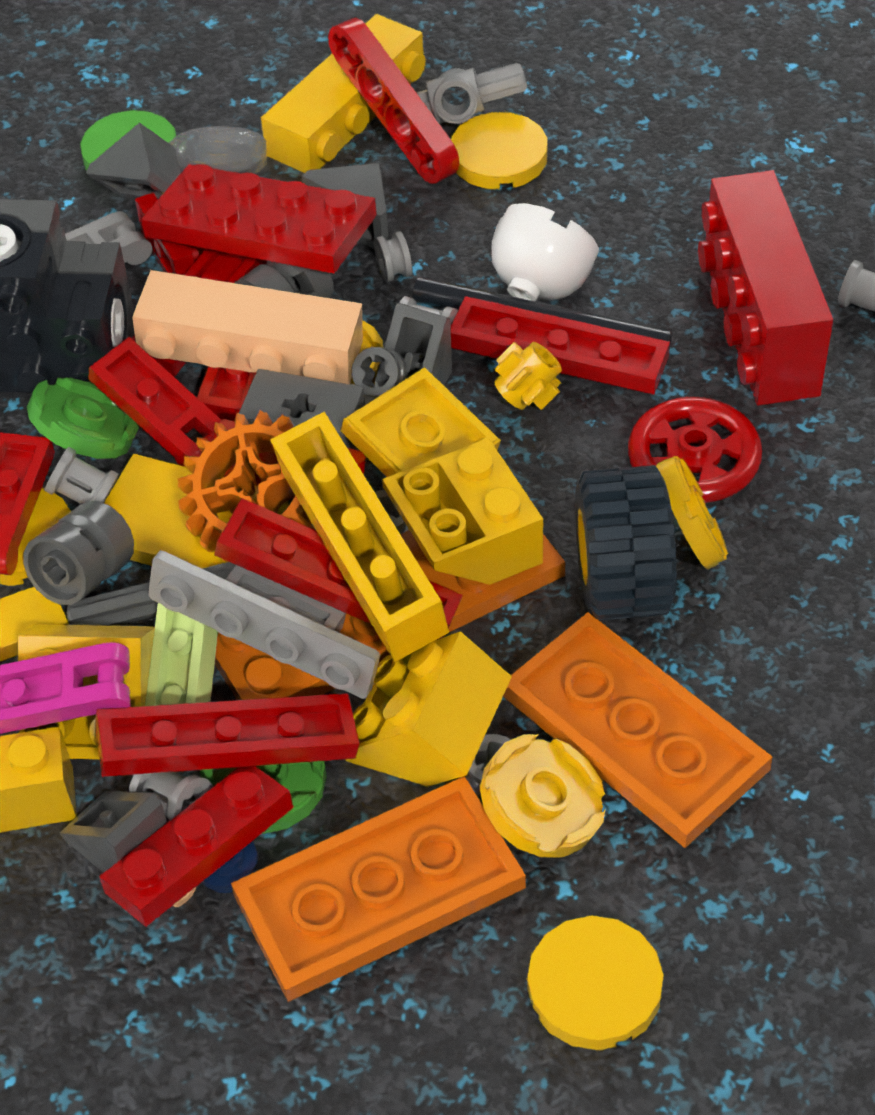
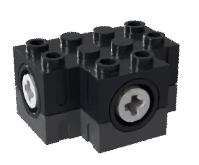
(58, 298)

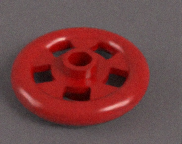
(703, 413)

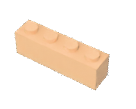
(247, 327)

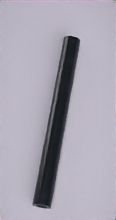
(448, 294)

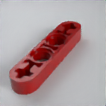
(393, 100)

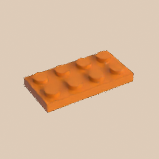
(638, 728)
(377, 887)

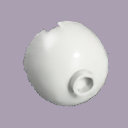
(539, 255)

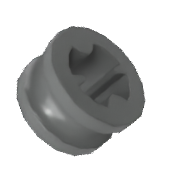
(363, 374)

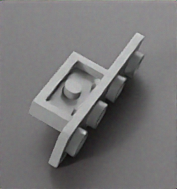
(267, 618)

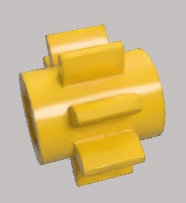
(528, 376)

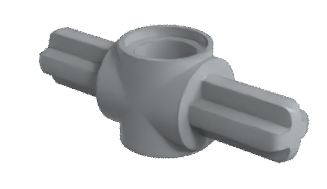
(480, 87)

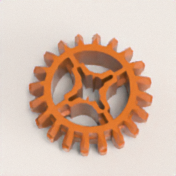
(212, 494)

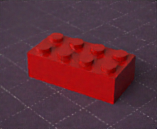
(765, 288)

